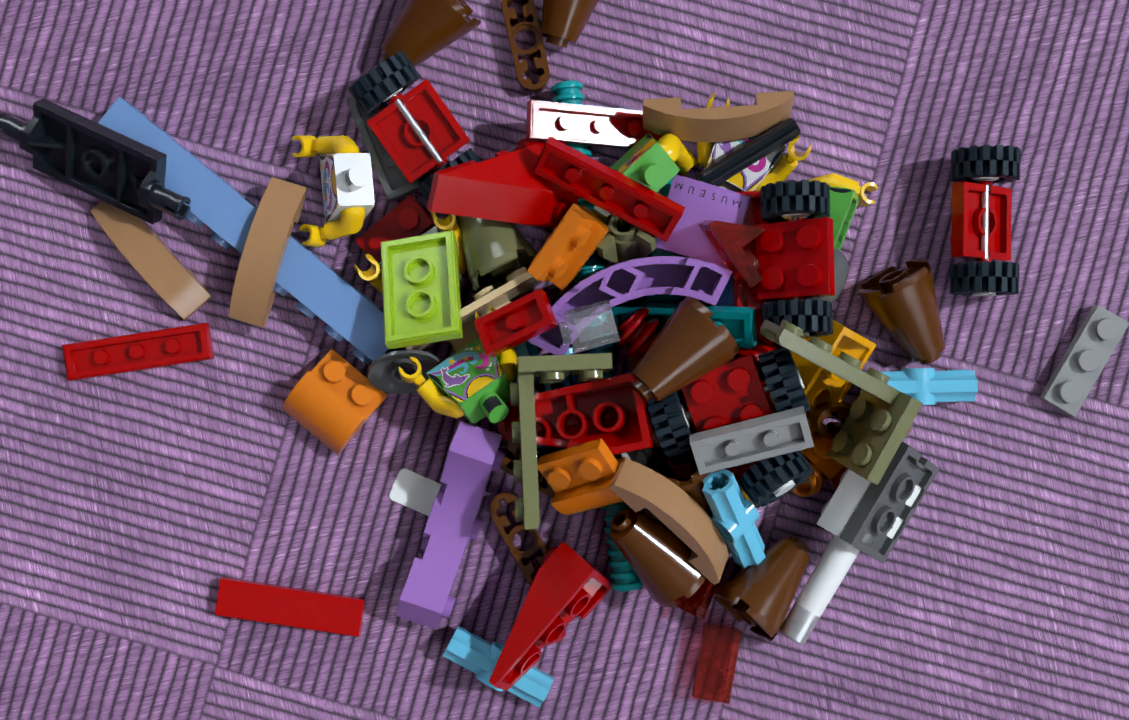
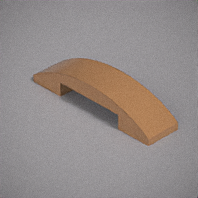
(717, 123)
(265, 251)
(152, 259)
(647, 489)

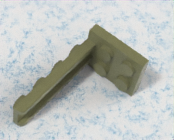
(549, 370)
(875, 419)

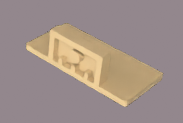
(518, 284)

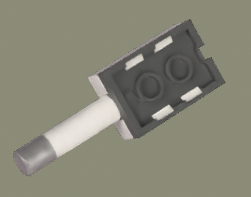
(861, 519)

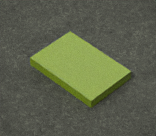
(421, 290)

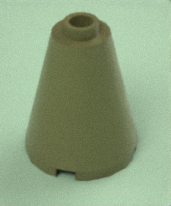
(493, 250)

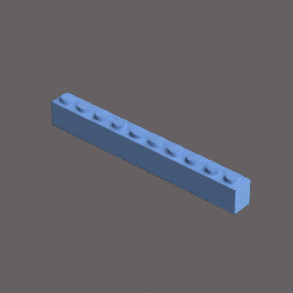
(230, 216)

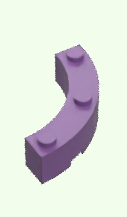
(634, 280)
(450, 525)

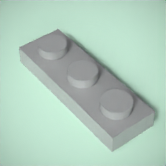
(1084, 360)
(751, 440)

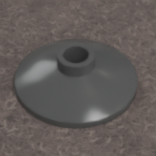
(385, 370)

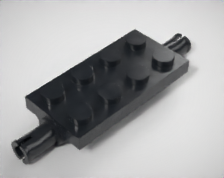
(96, 161)

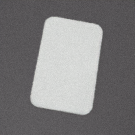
(414, 491)

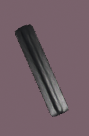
(751, 152)

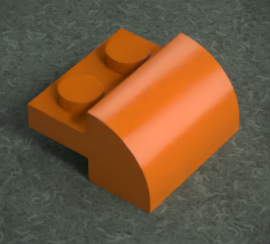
(568, 247)
(333, 401)
(581, 477)

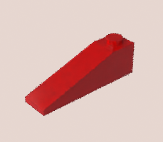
(501, 190)
(588, 413)
(560, 592)

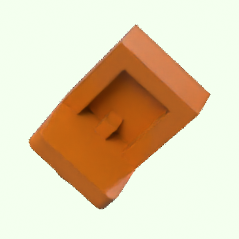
(818, 456)

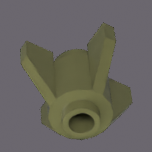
(623, 239)

